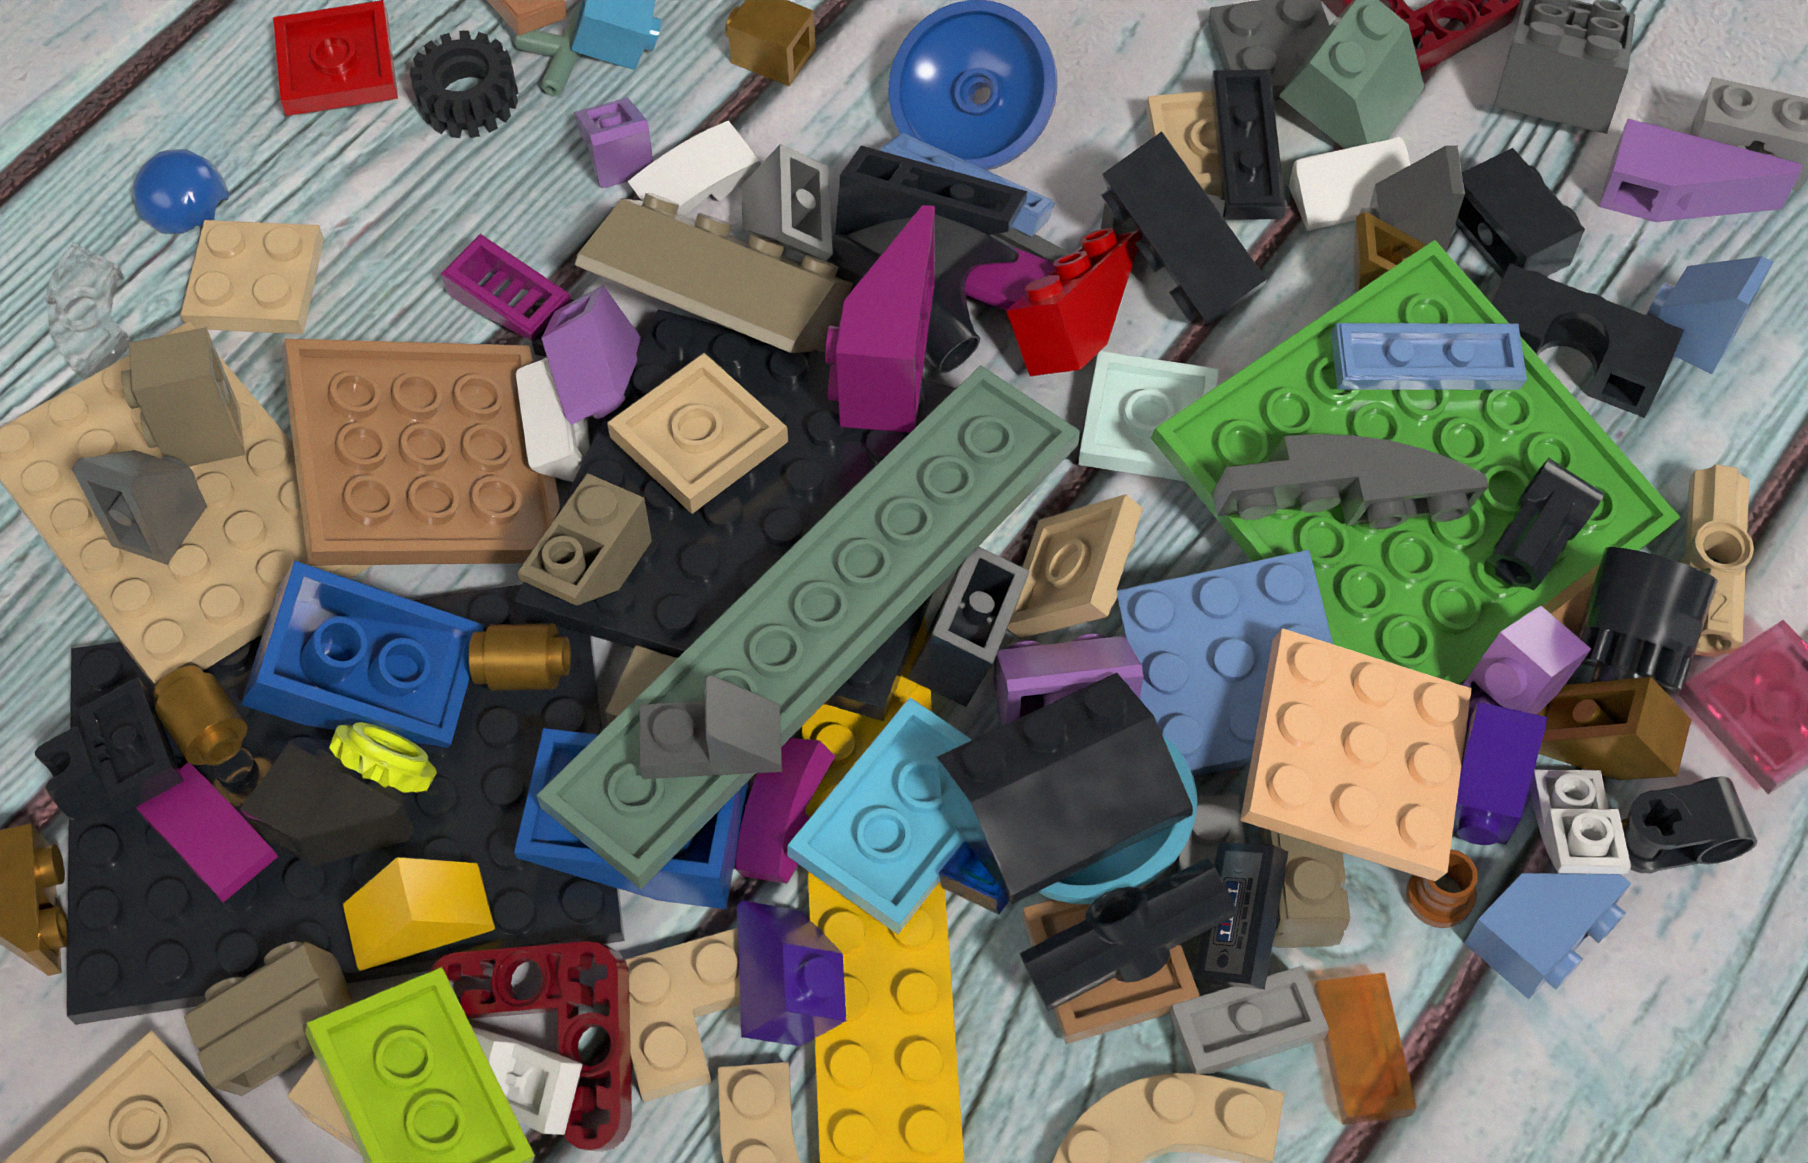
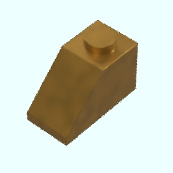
(1616, 727)

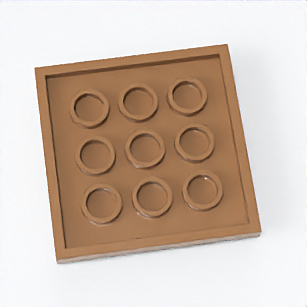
(413, 453)

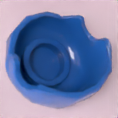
(178, 191)

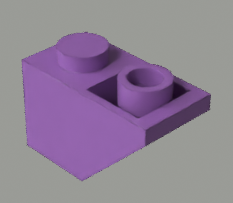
(591, 355)
(1526, 664)

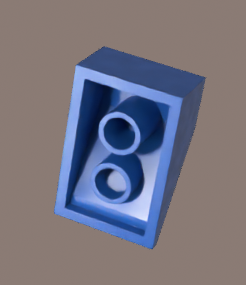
(360, 655)
(694, 876)

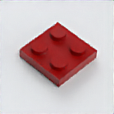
(334, 58)

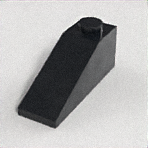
(892, 187)

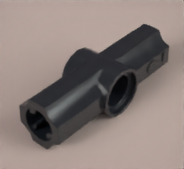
(1128, 934)

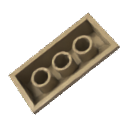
(717, 274)

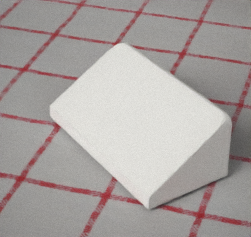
(1341, 182)
(551, 441)

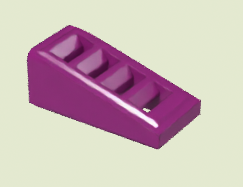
(485, 256)

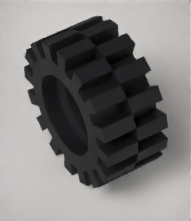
(457, 61)

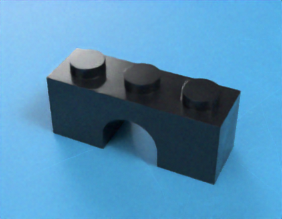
(1623, 345)

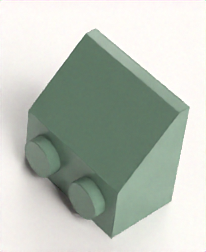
(1358, 76)

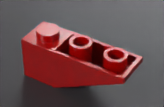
(1074, 307)

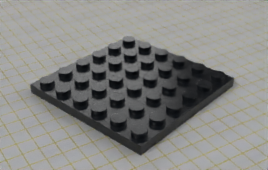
(722, 549)

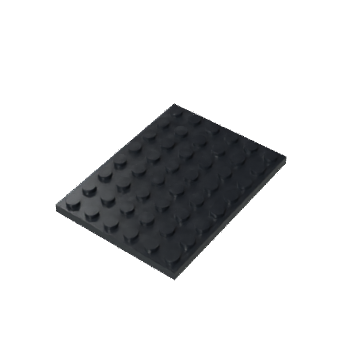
(158, 938)

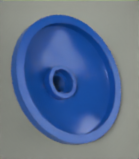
(953, 57)

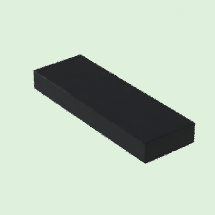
(1247, 145)

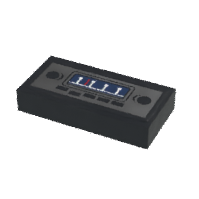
(1241, 947)

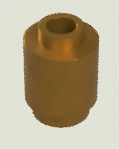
(519, 657)
(199, 716)

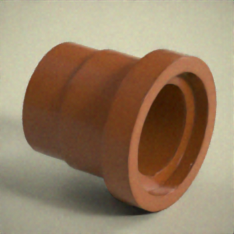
(1440, 907)

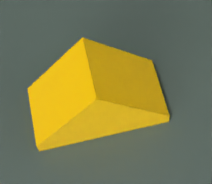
(416, 909)

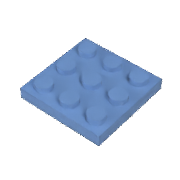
(1209, 650)

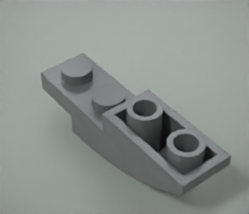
(1371, 478)

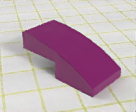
(777, 810)
(208, 833)

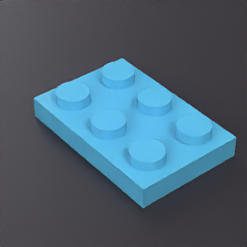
(885, 821)

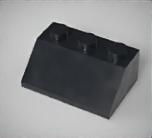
(1063, 787)

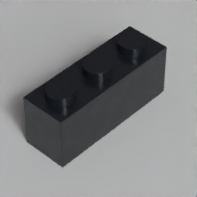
(1181, 231)

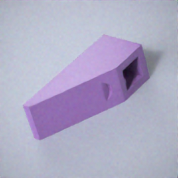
(1684, 176)

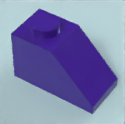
(1496, 772)
(787, 976)

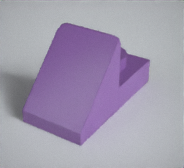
(616, 140)

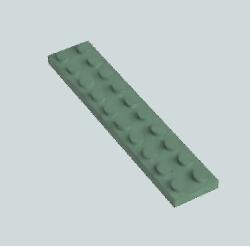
(820, 610)

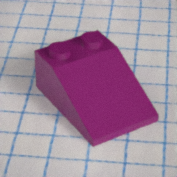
(884, 334)

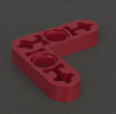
(1439, 42)
(564, 994)

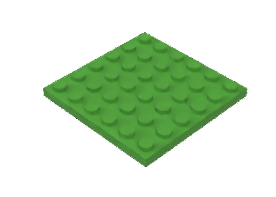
(1425, 586)

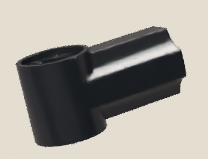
(1549, 515)

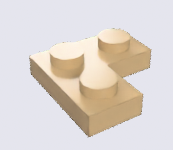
(665, 998)

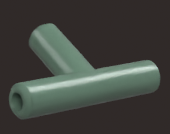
(556, 46)

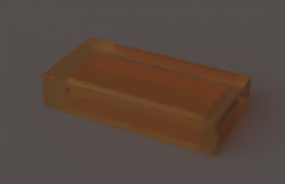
(1364, 1049)

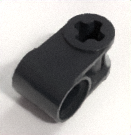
(1687, 826)

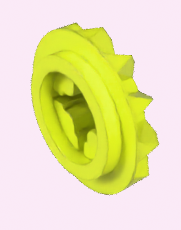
(383, 756)

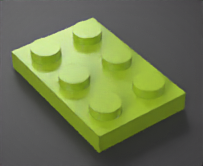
(416, 1079)

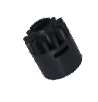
(1645, 617)

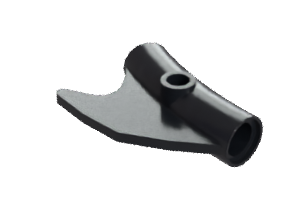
(957, 254)

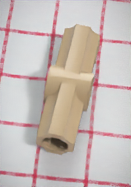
(1719, 530)

